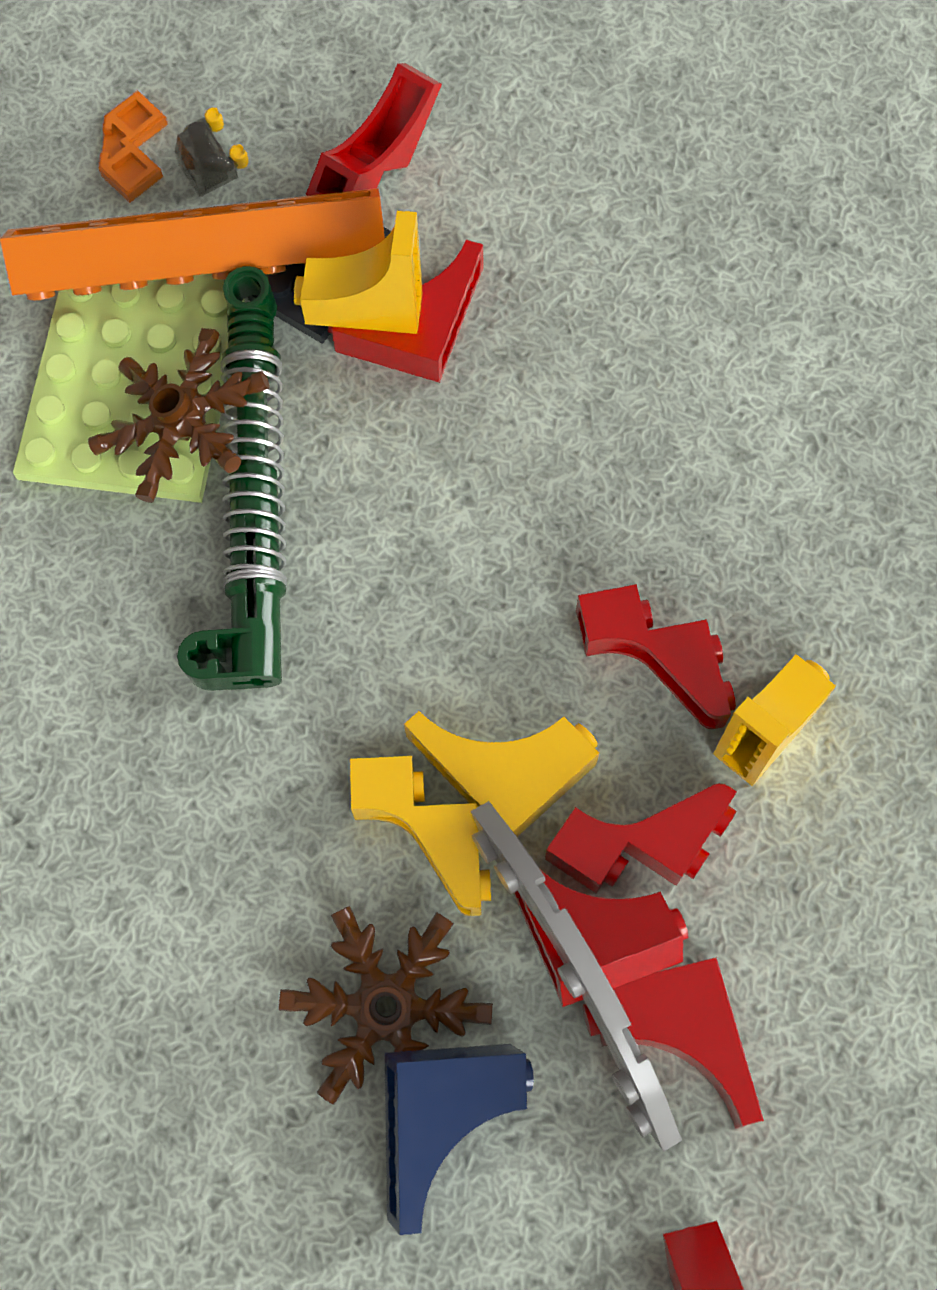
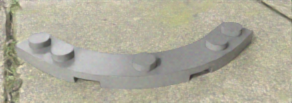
(581, 976)

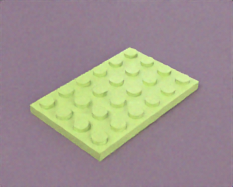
(83, 389)

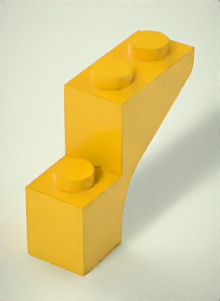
(388, 792)

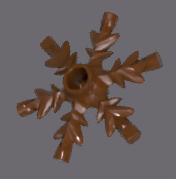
(178, 414)
(361, 1005)

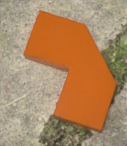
(124, 131)

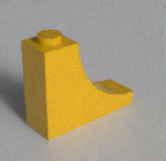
(367, 289)
(773, 718)
(514, 776)

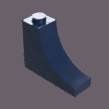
(435, 1103)

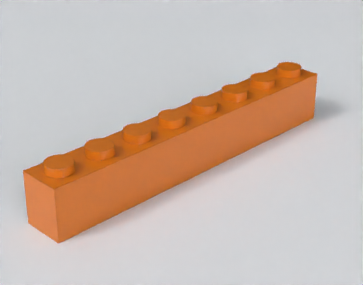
(189, 243)

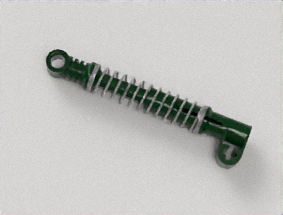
(252, 506)

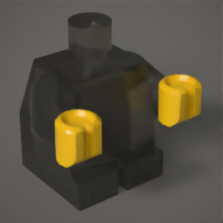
(203, 157)

